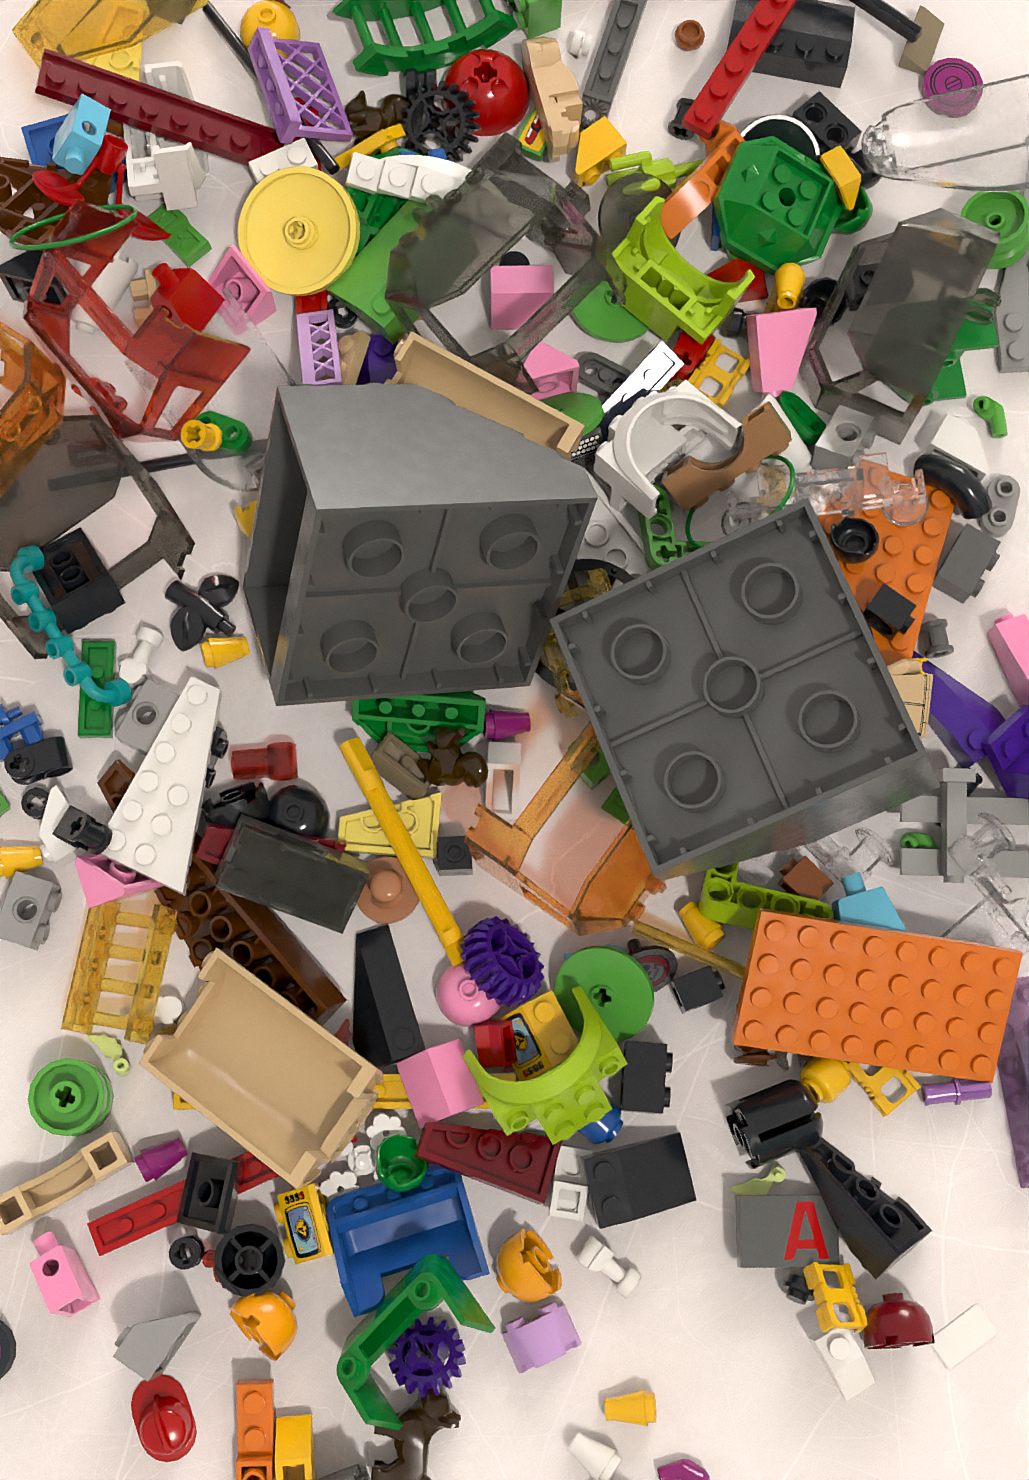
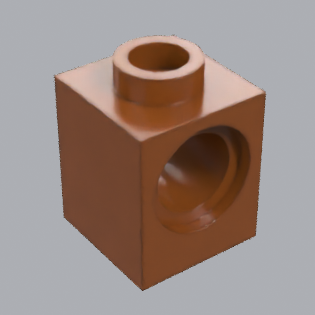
(804, 879)

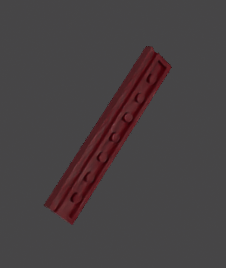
(155, 109)

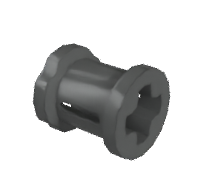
(936, 638)

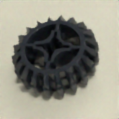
(425, 104)

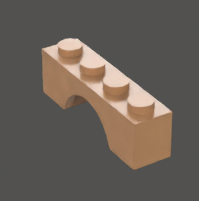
(694, 480)

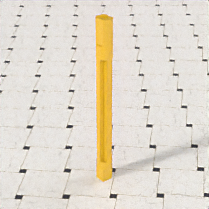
(404, 847)

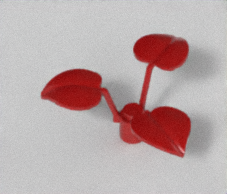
(107, 161)

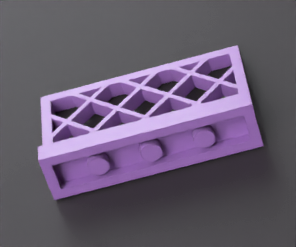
(278, 88)

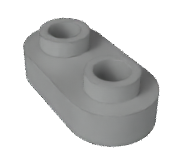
(1002, 505)

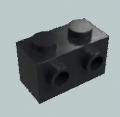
(644, 1077)

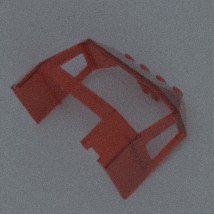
(159, 346)

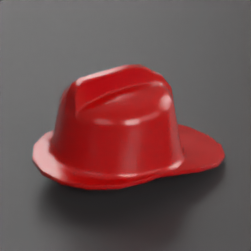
(163, 1419)

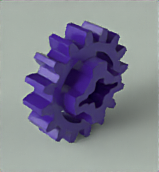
(421, 1371)

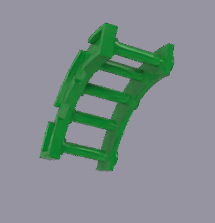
(432, 54)

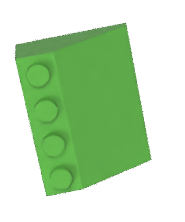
(365, 280)

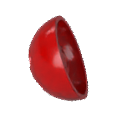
(495, 85)

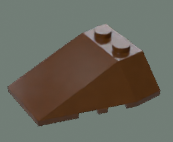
(25, 204)

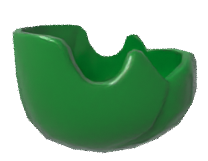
(857, 218)
(397, 1165)

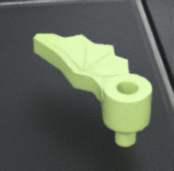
(111, 1049)
(760, 1186)

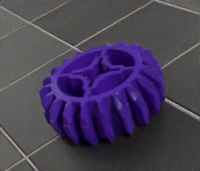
(502, 961)

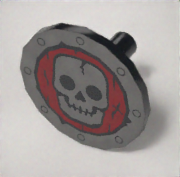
(656, 960)

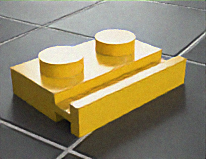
(382, 140)

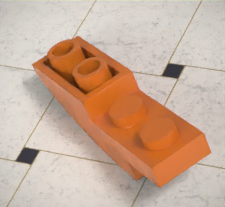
(698, 188)
(255, 1430)

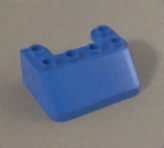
(390, 1231)

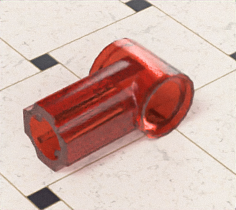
(275, 762)

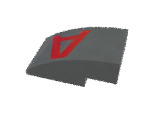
(785, 1231)

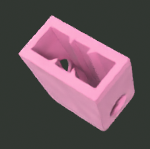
(62, 1277)

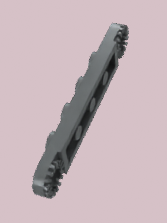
(611, 58)

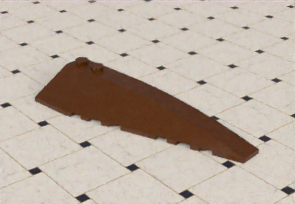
(238, 926)

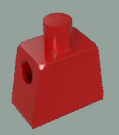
(185, 296)

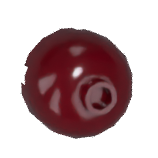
(897, 1324)

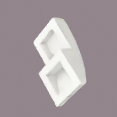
(569, 1184)

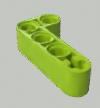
(735, 895)

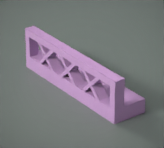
(311, 352)

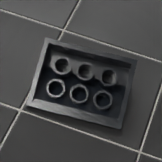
(810, 43)

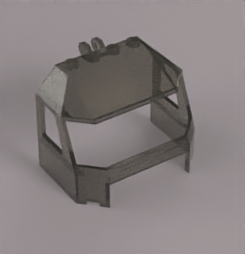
(469, 235)
(907, 314)
(64, 485)

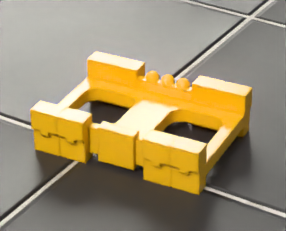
(709, 370)
(873, 1085)
(826, 1297)

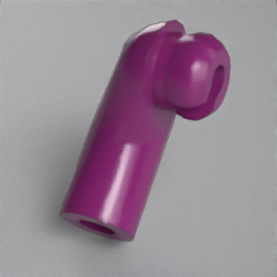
(682, 1470)

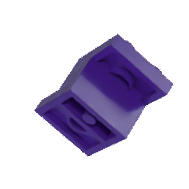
(1009, 753)

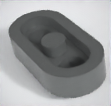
(606, 373)

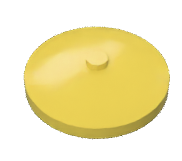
(299, 230)

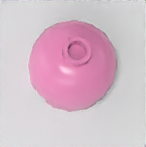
(461, 1000)

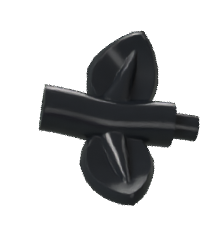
(201, 609)

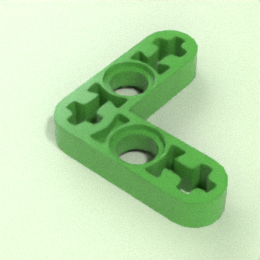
(666, 543)

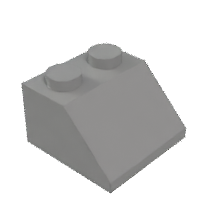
(152, 1344)

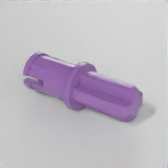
(955, 1091)

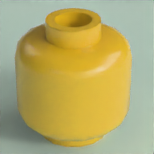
(825, 1078)

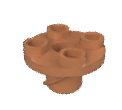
(387, 892)

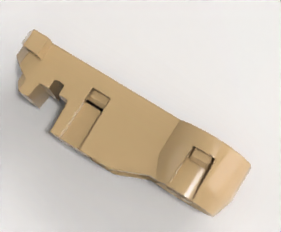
(553, 94)

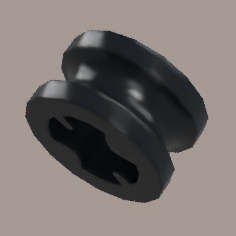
(341, 322)
(26, 802)

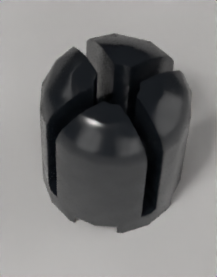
(775, 1122)

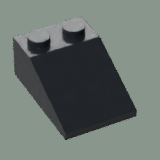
(76, 582)
(638, 1179)

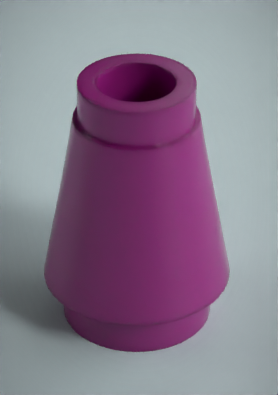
(504, 724)
(160, 1158)

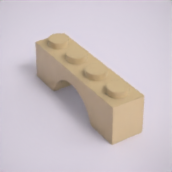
(66, 1181)

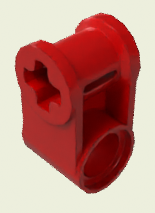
(691, 354)

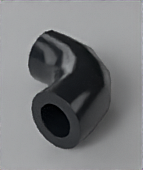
(956, 482)

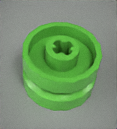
(1007, 215)
(50, 1095)

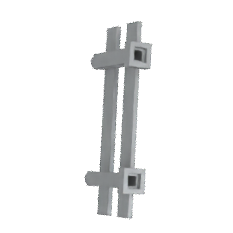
(954, 812)

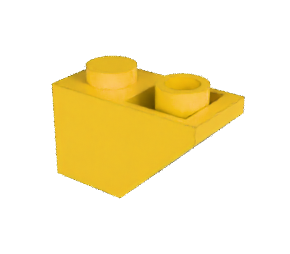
(596, 147)
(295, 1448)

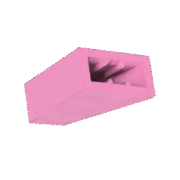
(777, 347)

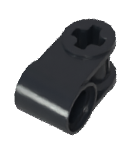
(43, 761)
(83, 831)

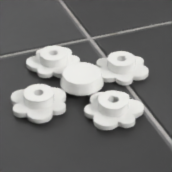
(361, 1157)

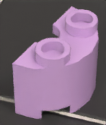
(541, 1338)

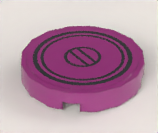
(949, 76)

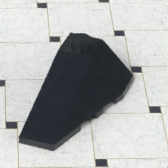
(383, 1011)
(870, 1220)

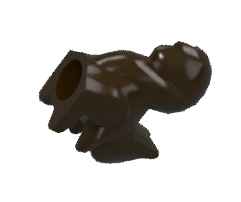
(371, 119)
(449, 764)

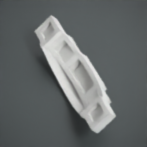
(405, 176)

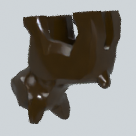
(413, 1438)

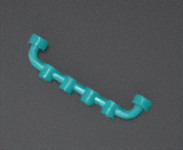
(30, 560)

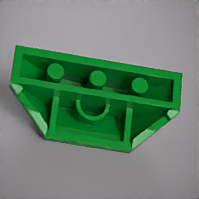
(418, 716)

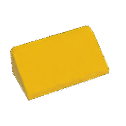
(843, 173)

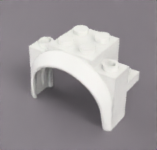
(158, 164)
(647, 444)

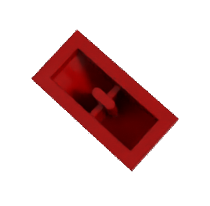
(735, 270)

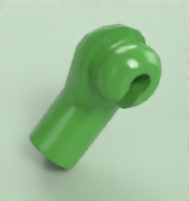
(992, 413)
(918, 841)

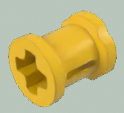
(200, 435)

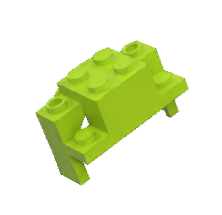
(666, 288)
(563, 1096)

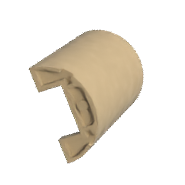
(478, 391)
(265, 1072)

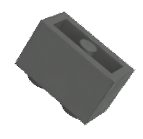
(966, 563)

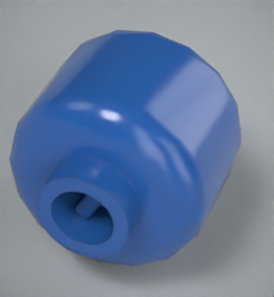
(605, 1128)

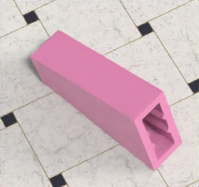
(1011, 646)

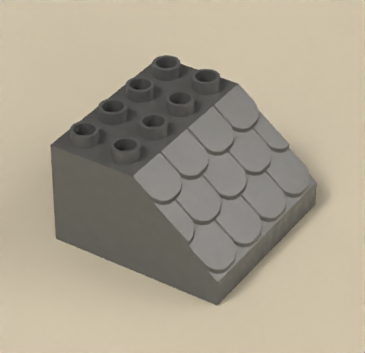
(405, 545)
(743, 699)

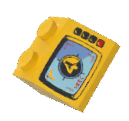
(540, 1036)
(305, 1223)

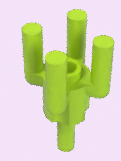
(660, 168)

